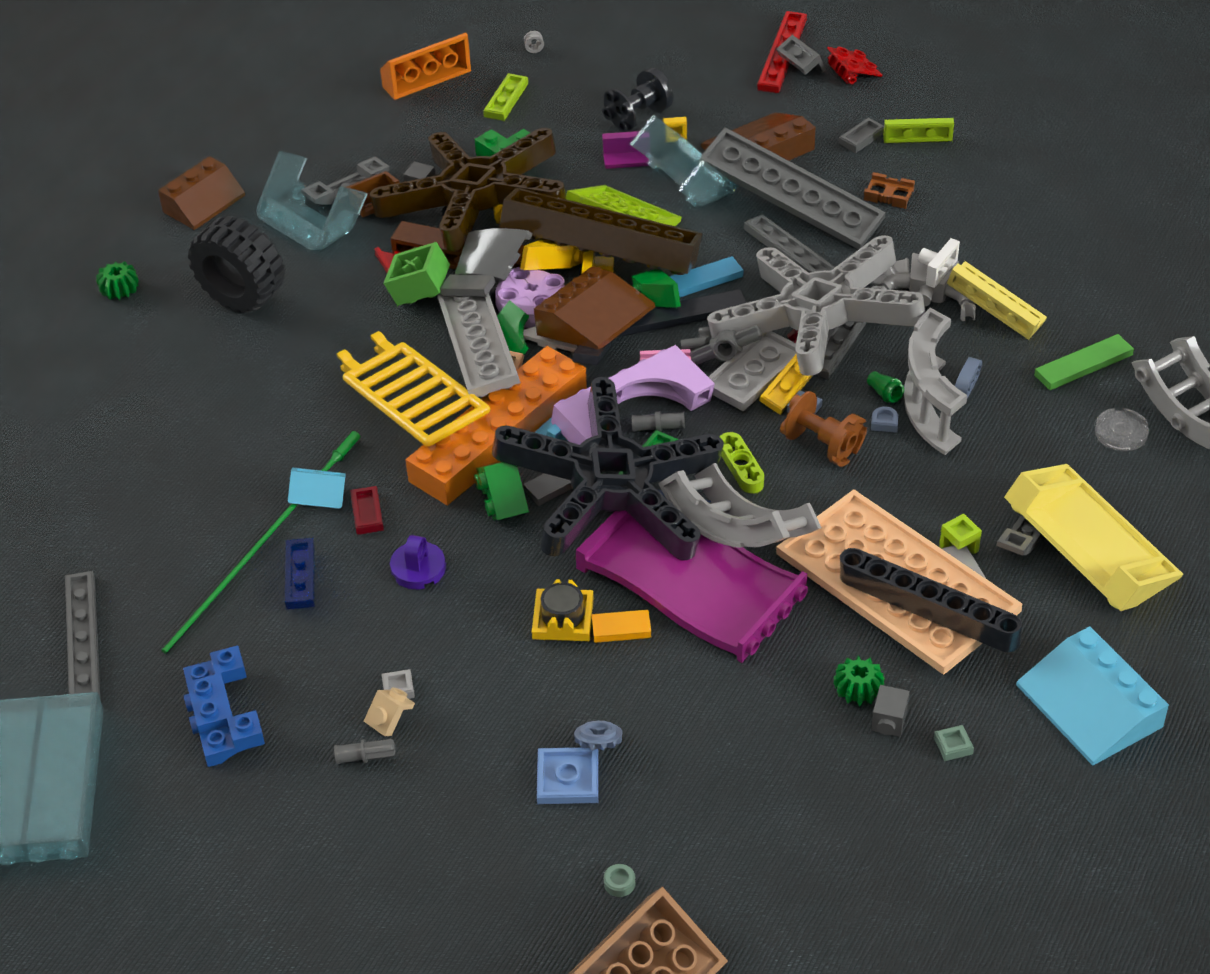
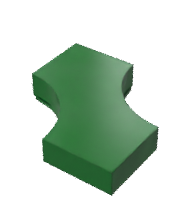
(512, 323)

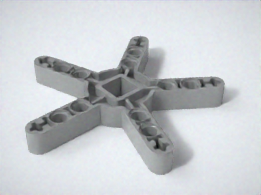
(822, 300)

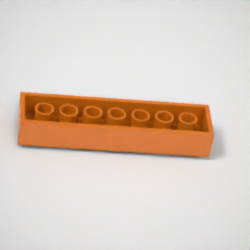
(450, 464)

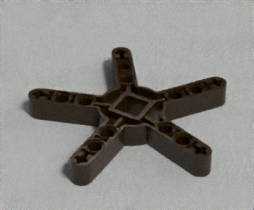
(469, 183)

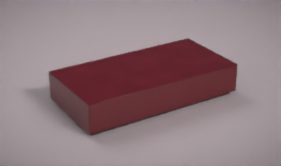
(366, 510)

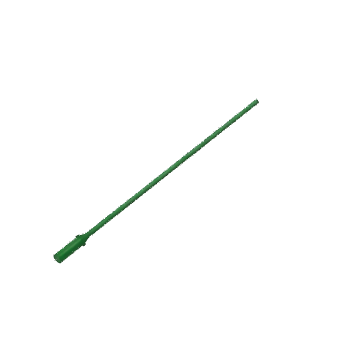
(337, 455)

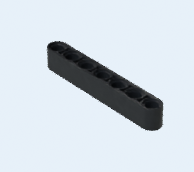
(931, 600)

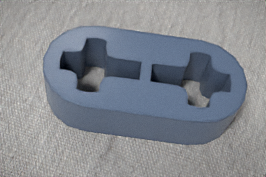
(969, 375)

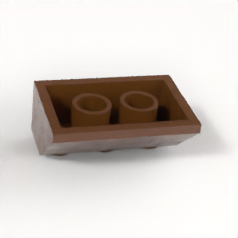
(200, 193)

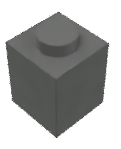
(890, 710)

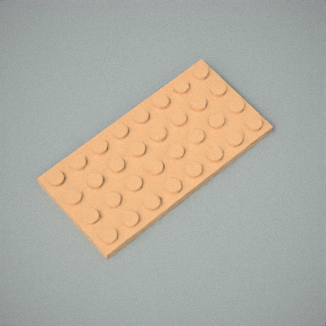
(867, 527)

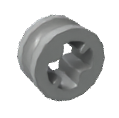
(533, 48)

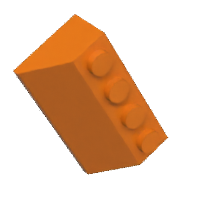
(426, 67)

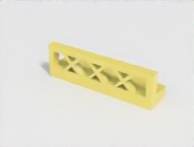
(996, 299)

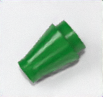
(887, 387)

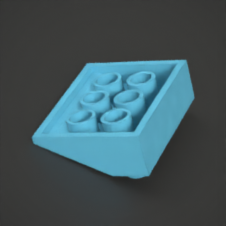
(1093, 696)

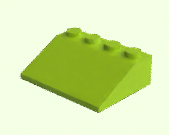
(617, 201)

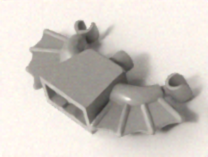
(901, 277)

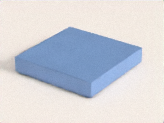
(567, 775)

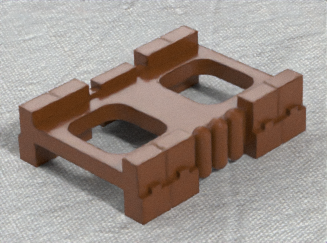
(891, 186)

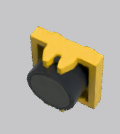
(562, 612)

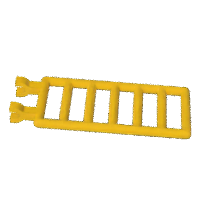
(387, 352)

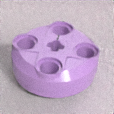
(527, 290)

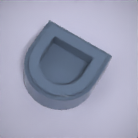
(884, 419)

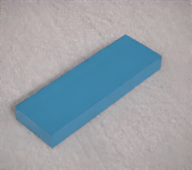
(708, 276)

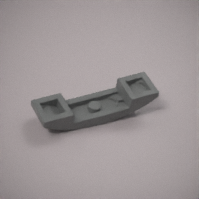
(325, 195)
(1020, 538)

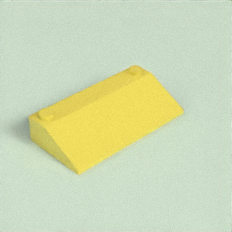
(1092, 535)

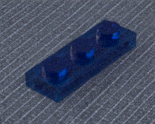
(300, 573)

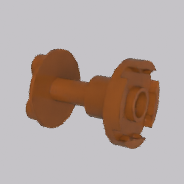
(839, 436)

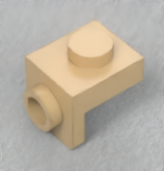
(387, 709)

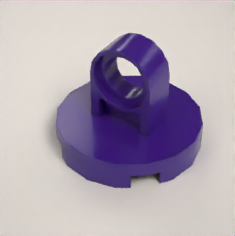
(417, 563)

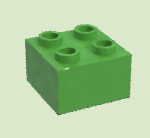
(416, 274)

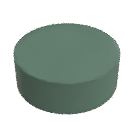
(619, 880)

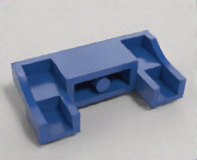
(213, 720)

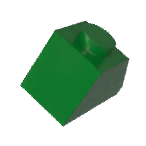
(658, 288)

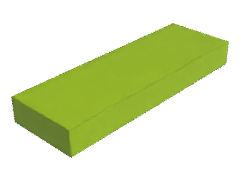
(505, 97)
(918, 130)

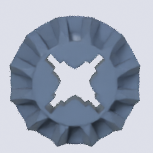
(598, 735)

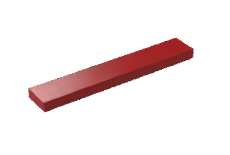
(776, 66)

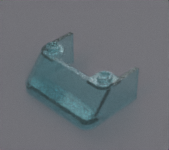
(680, 161)
(284, 206)

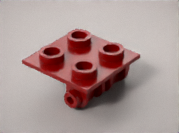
(850, 64)

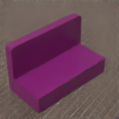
(619, 152)

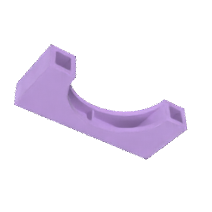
(663, 375)

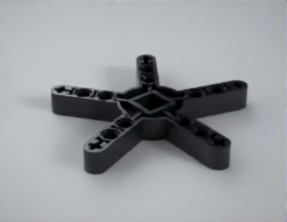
(611, 492)

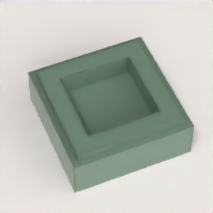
(953, 743)

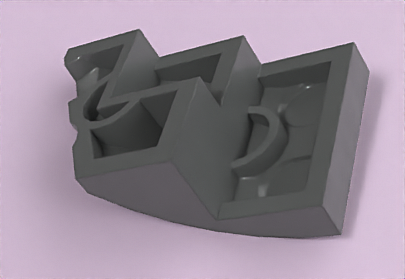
(491, 252)

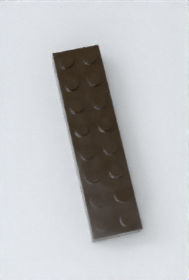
(601, 231)

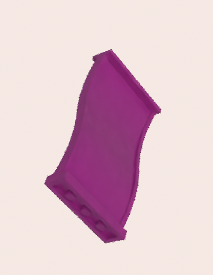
(716, 595)

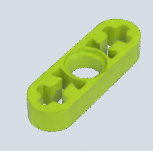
(741, 472)

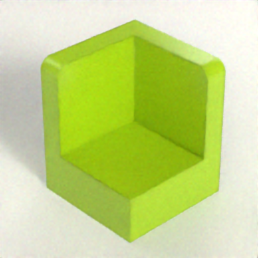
(960, 533)

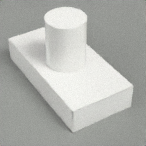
(940, 262)

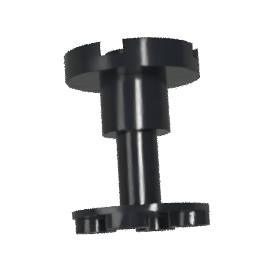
(650, 93)

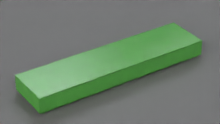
(1084, 362)

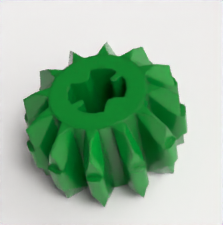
(117, 280)
(858, 680)

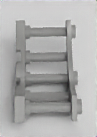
(1196, 368)
(927, 386)
(730, 516)

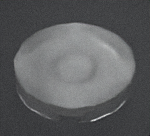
(1121, 429)

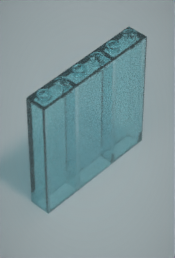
(48, 776)

